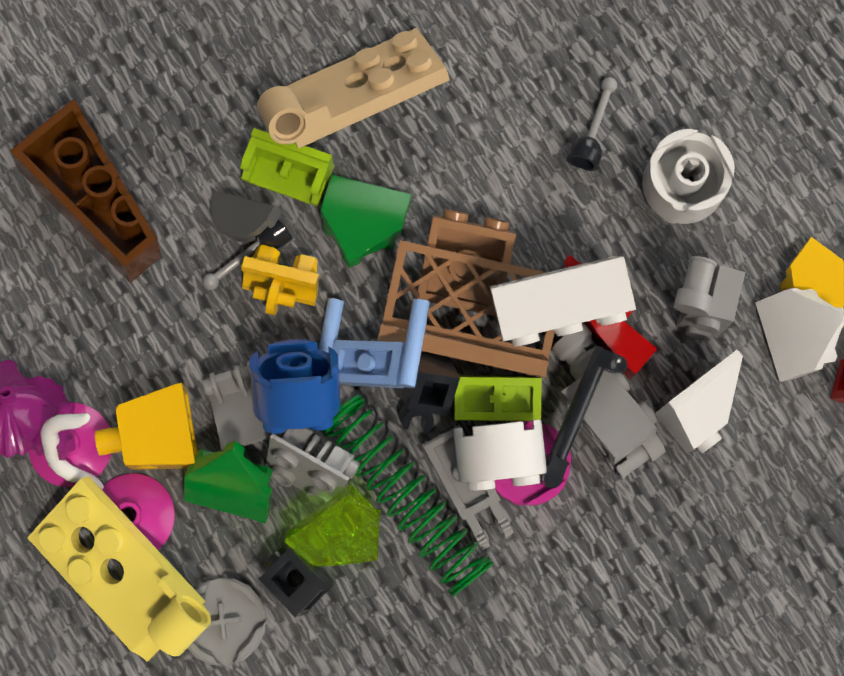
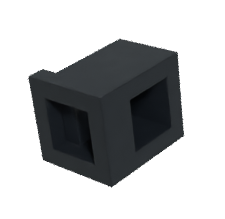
(295, 598)

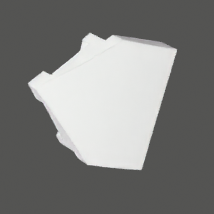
(800, 331)

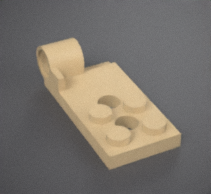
(330, 96)

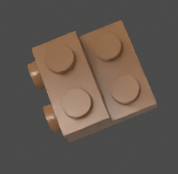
(457, 235)

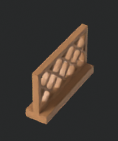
(452, 341)

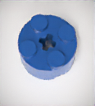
(295, 386)

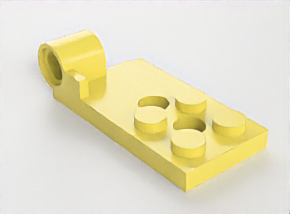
(151, 603)

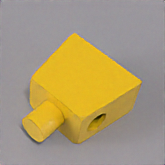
(152, 431)

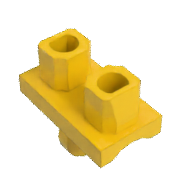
(278, 282)

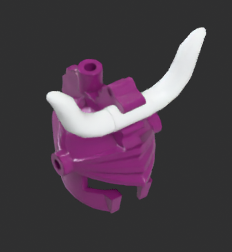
(38, 419)

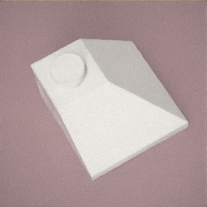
(703, 406)

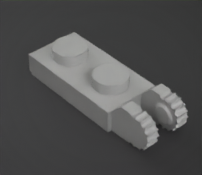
(467, 503)

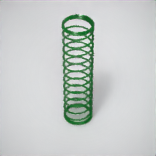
(352, 406)

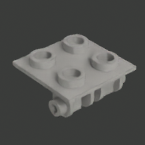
(233, 407)
(306, 472)

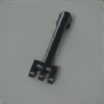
(556, 463)

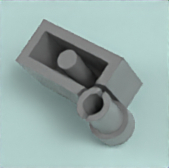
(708, 299)
(618, 424)

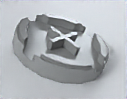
(235, 625)

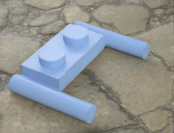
(376, 361)

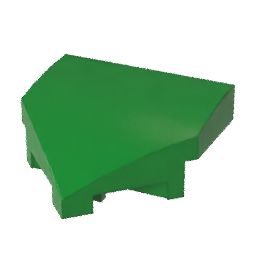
(362, 217)
(229, 483)

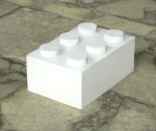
(563, 300)

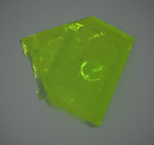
(338, 531)

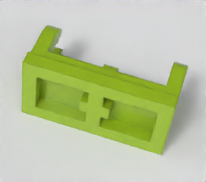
(286, 169)
(498, 398)

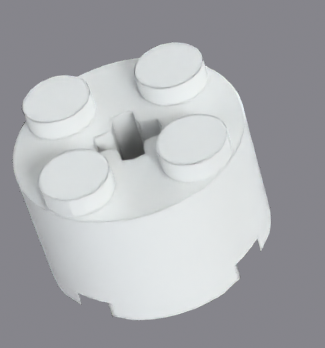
(695, 156)
(500, 453)

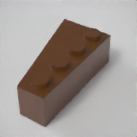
(87, 190)

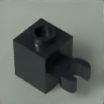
(433, 391)

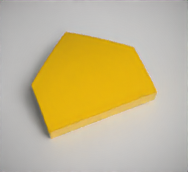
(818, 270)

